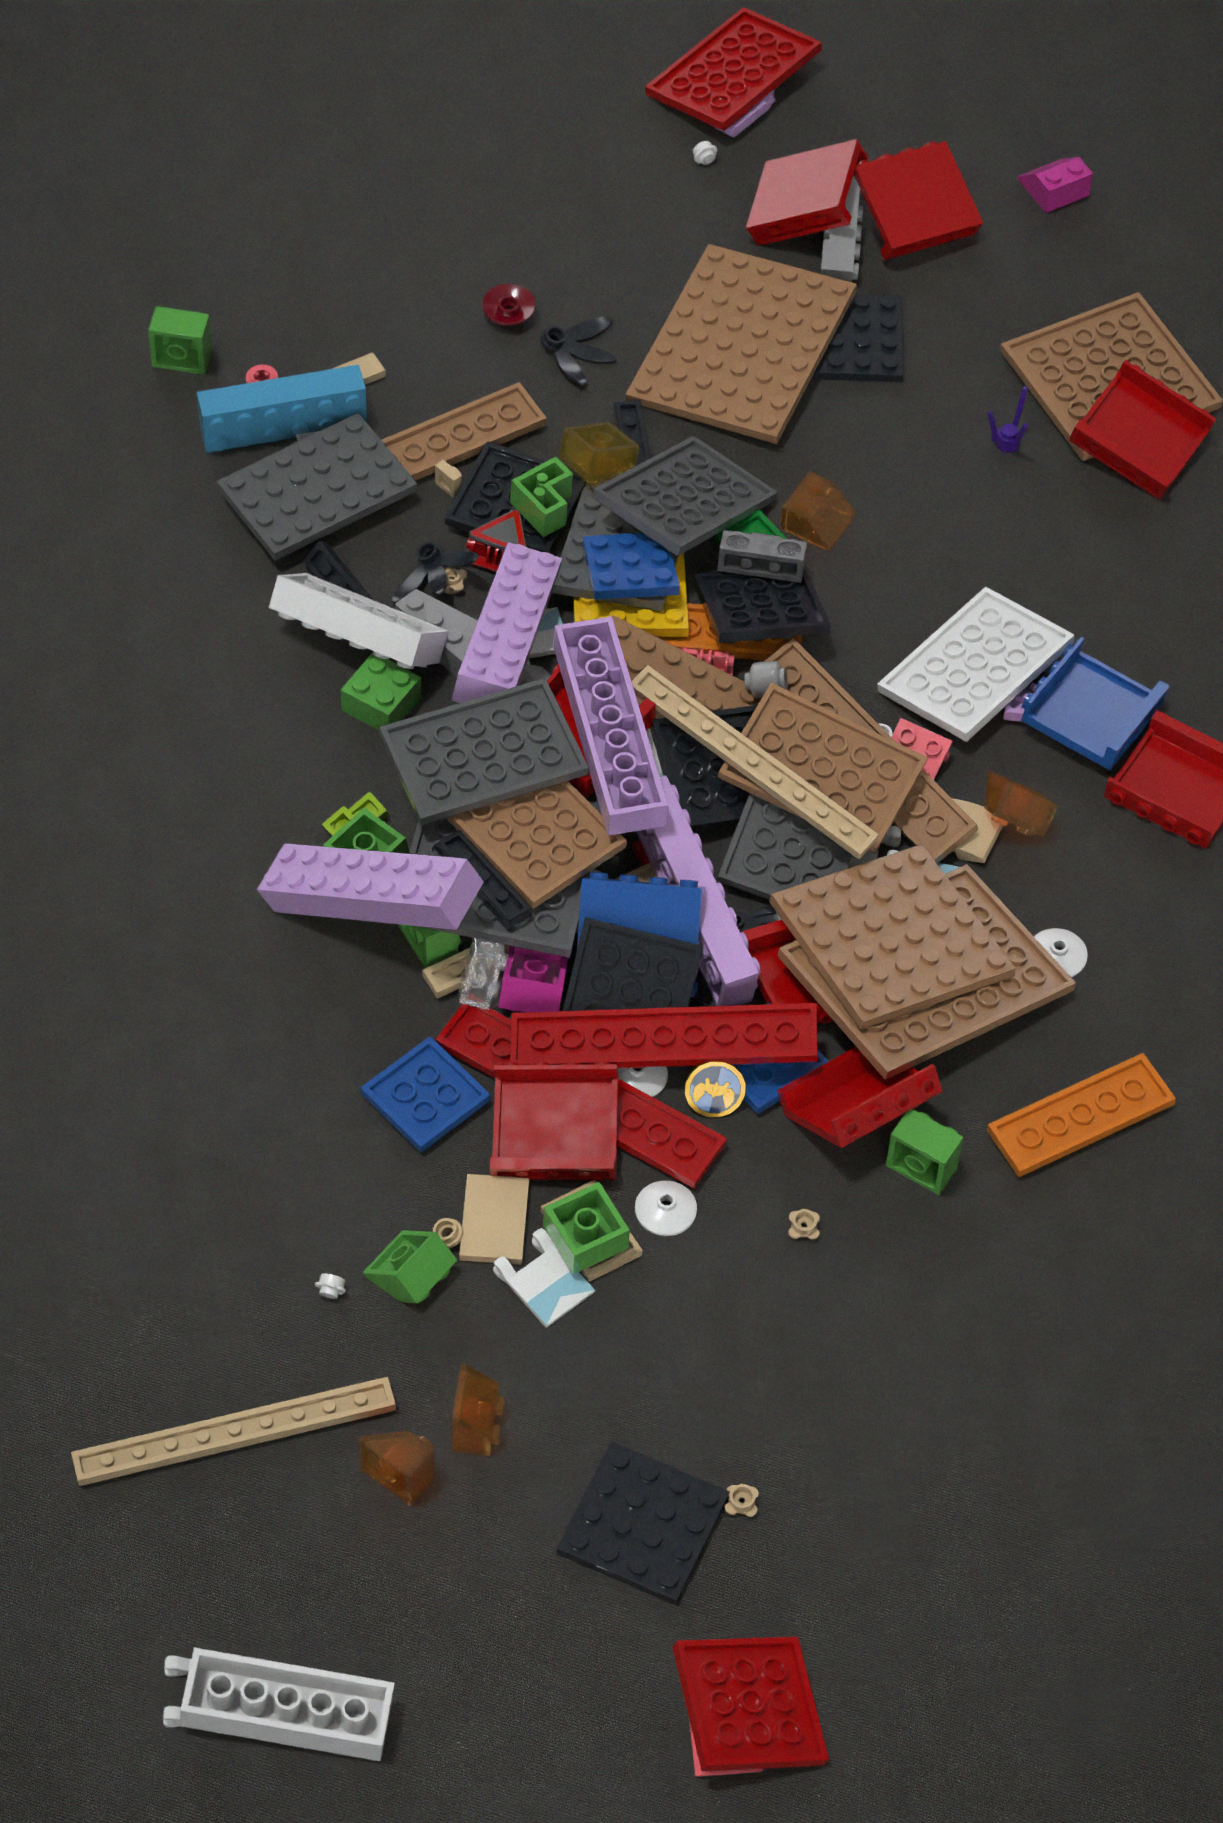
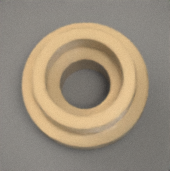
(446, 1226)

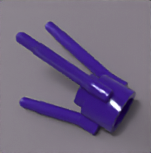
(1008, 436)

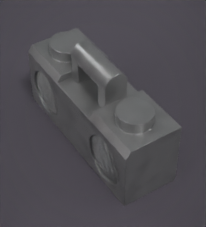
(762, 555)

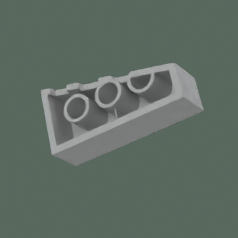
(839, 243)
(442, 615)

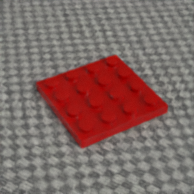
(750, 1703)

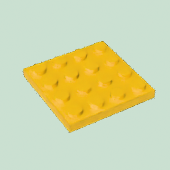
(665, 623)

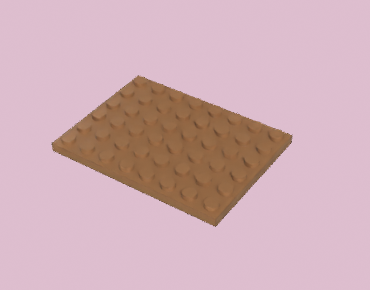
(742, 343)
(944, 1025)

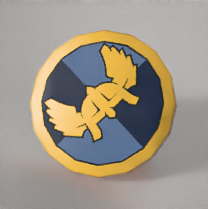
(715, 1089)

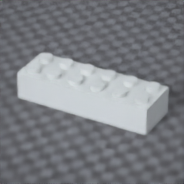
(358, 620)
(286, 1704)

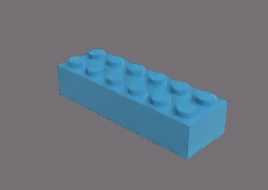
(279, 407)

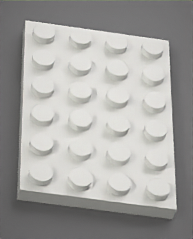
(975, 663)

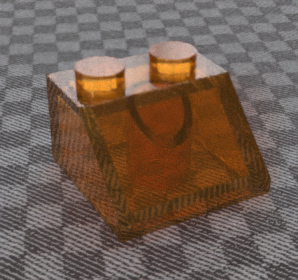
(817, 512)
(1018, 805)
(476, 1412)
(398, 1462)

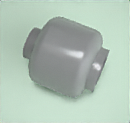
(763, 674)

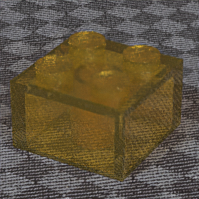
(598, 451)

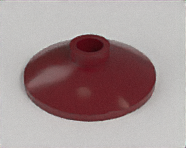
(508, 304)

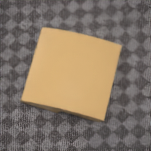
(980, 843)

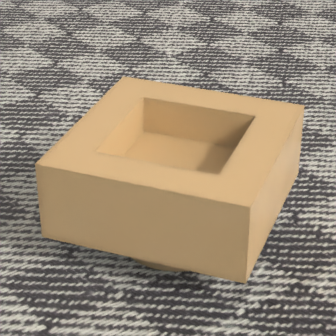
(448, 478)

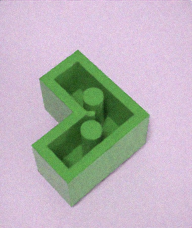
(541, 495)

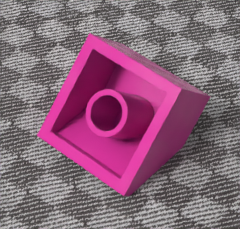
(1058, 183)
(532, 981)

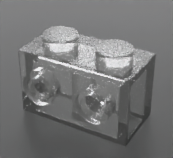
(481, 973)

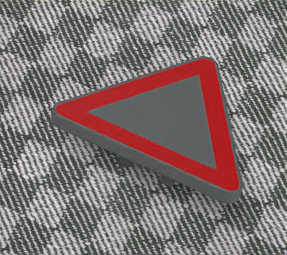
(501, 531)

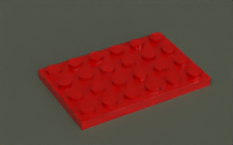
(733, 68)

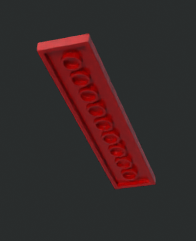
(668, 1036)
(644, 1123)

